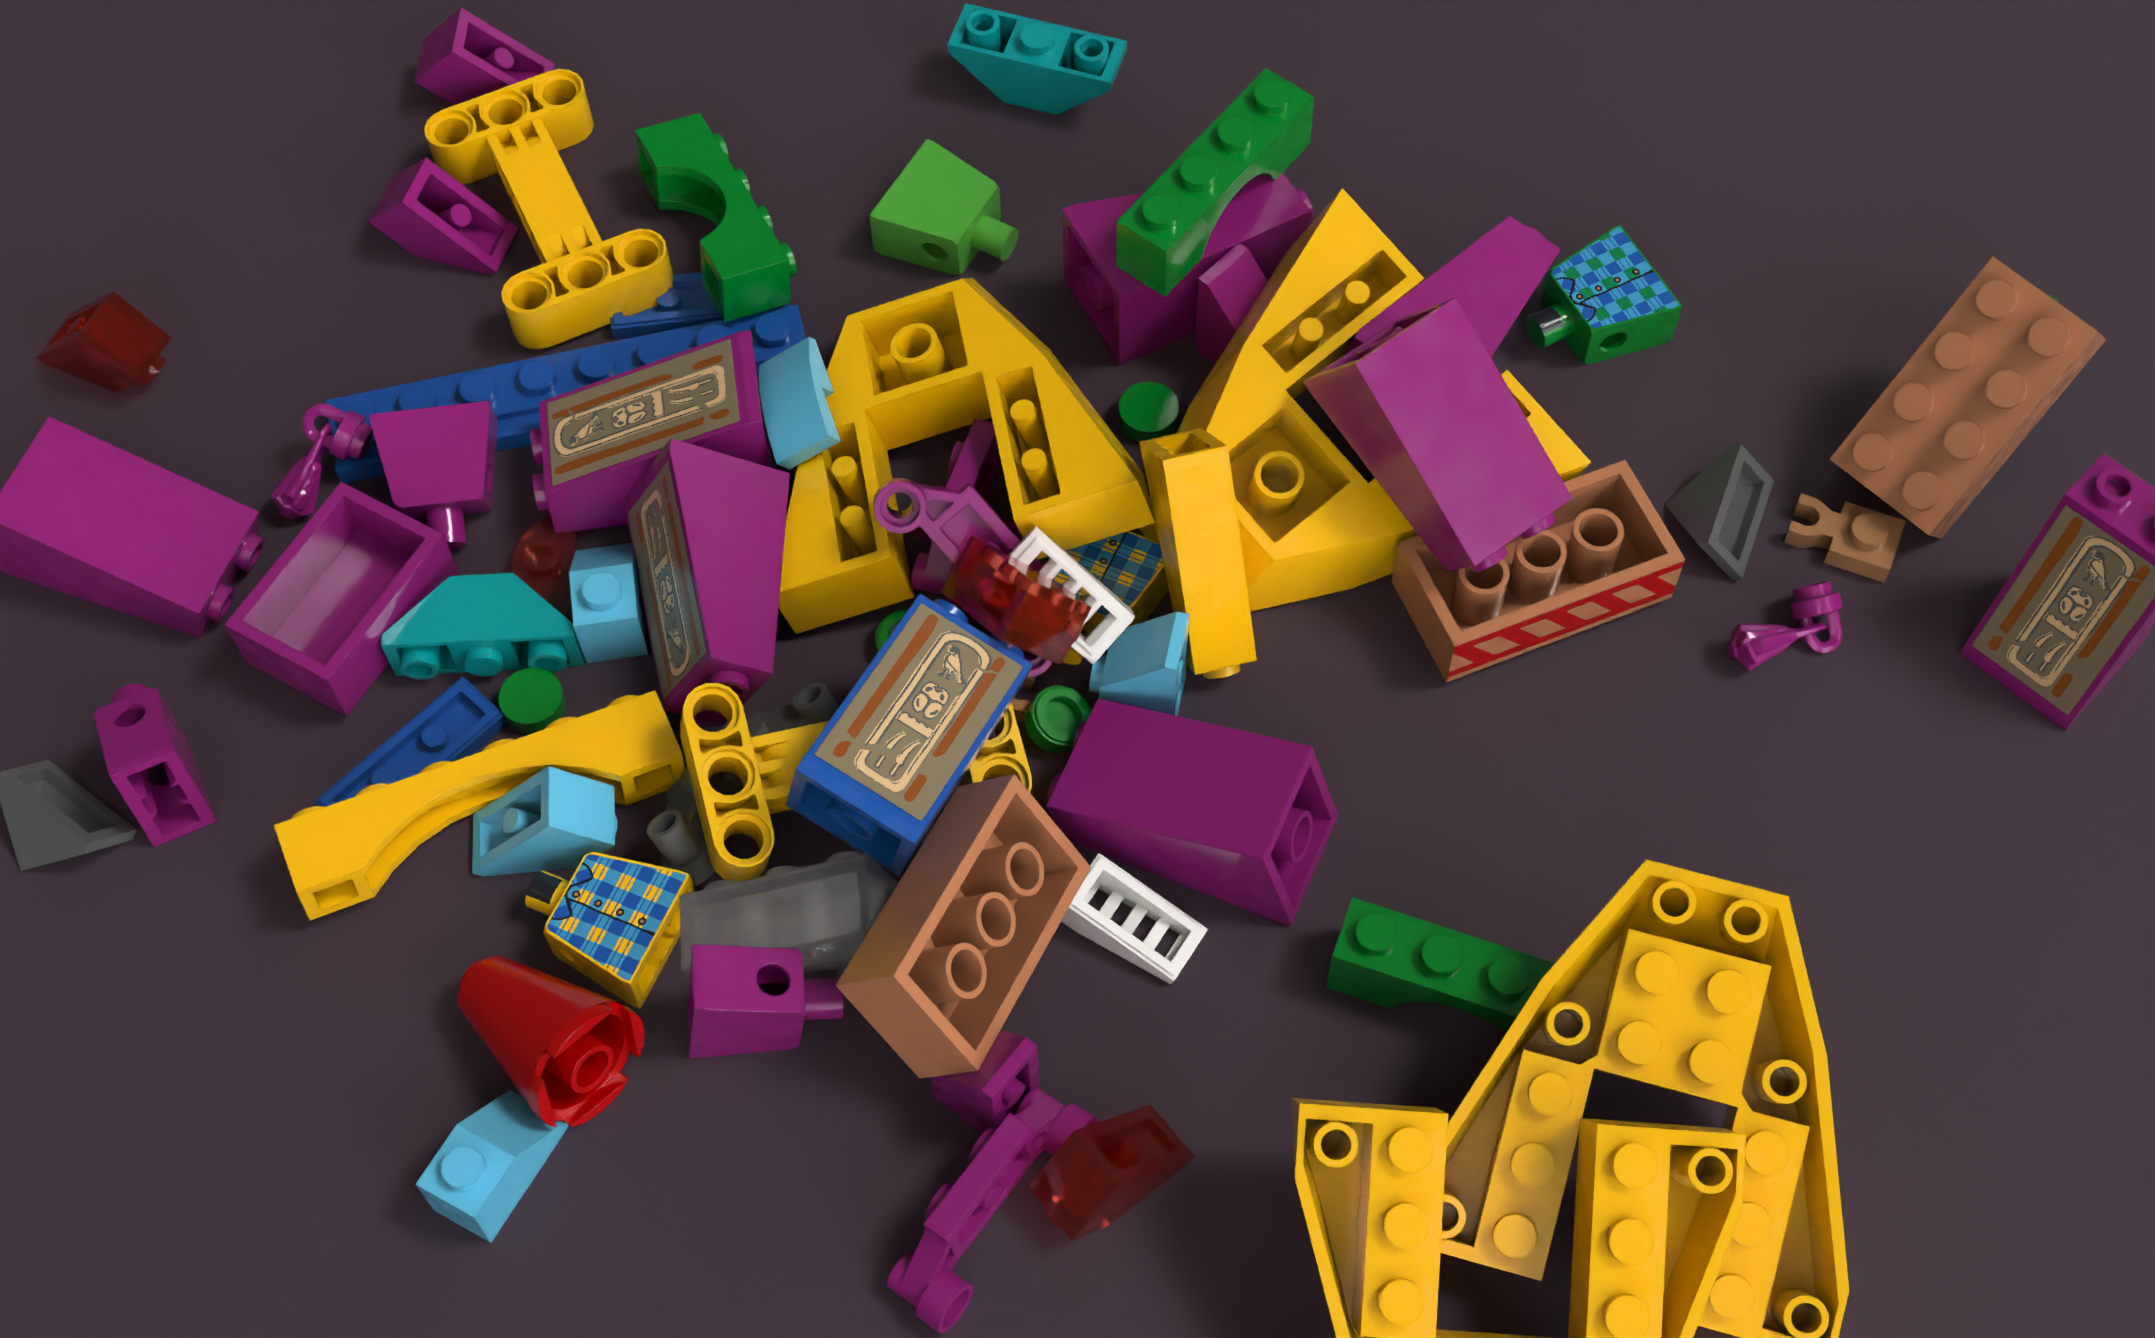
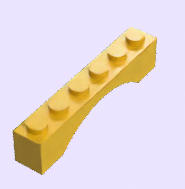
(353, 846)

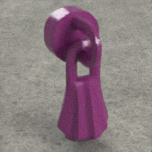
(299, 488)
(1757, 643)

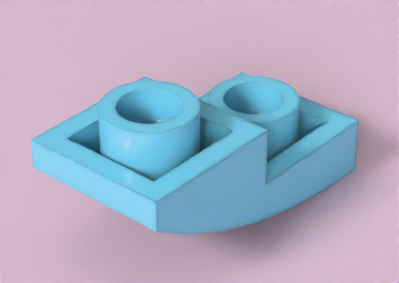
(795, 404)

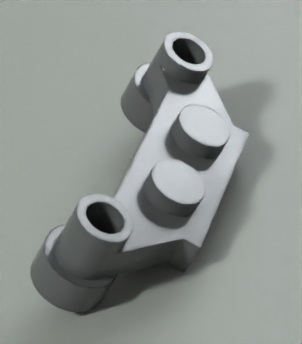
(679, 830)

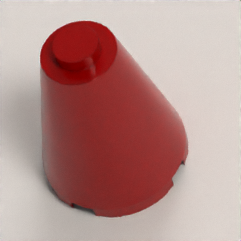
(551, 1037)

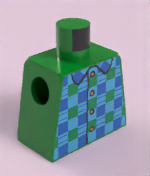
(1605, 302)

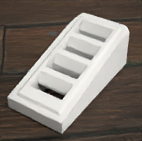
(1119, 613)
(1144, 901)

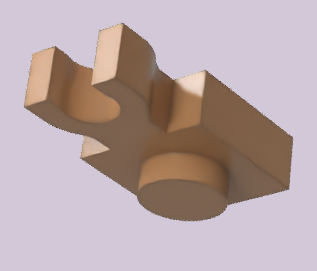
(1854, 538)

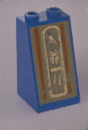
(908, 733)

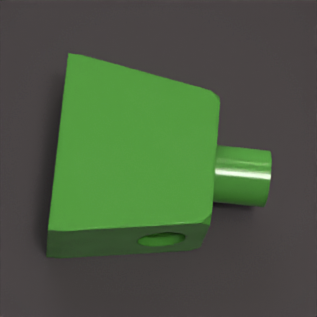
(941, 214)

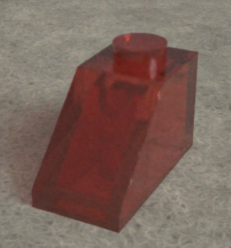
(107, 345)
(1016, 601)
(1108, 1170)

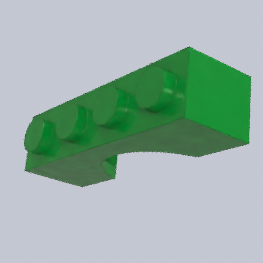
(1175, 216)
(740, 259)
(1410, 960)

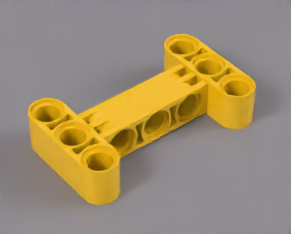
(579, 276)
(767, 771)

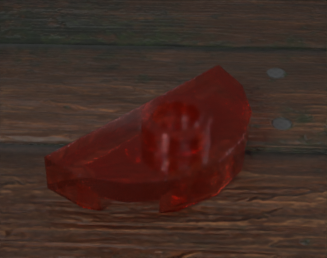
(544, 563)

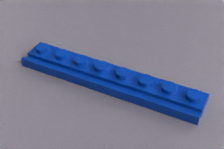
(520, 385)

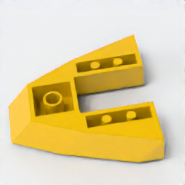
(921, 373)
(1300, 504)
(1691, 994)
(1646, 1234)

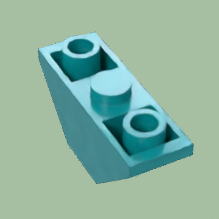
(1035, 60)
(481, 629)

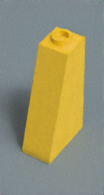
(1201, 547)

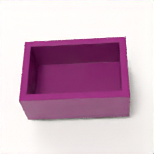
(334, 595)

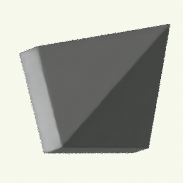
(1725, 508)
(55, 816)

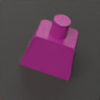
(439, 463)
(139, 734)
(753, 1000)

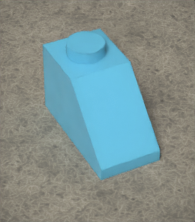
(607, 603)
(1145, 665)
(544, 825)
(489, 1164)

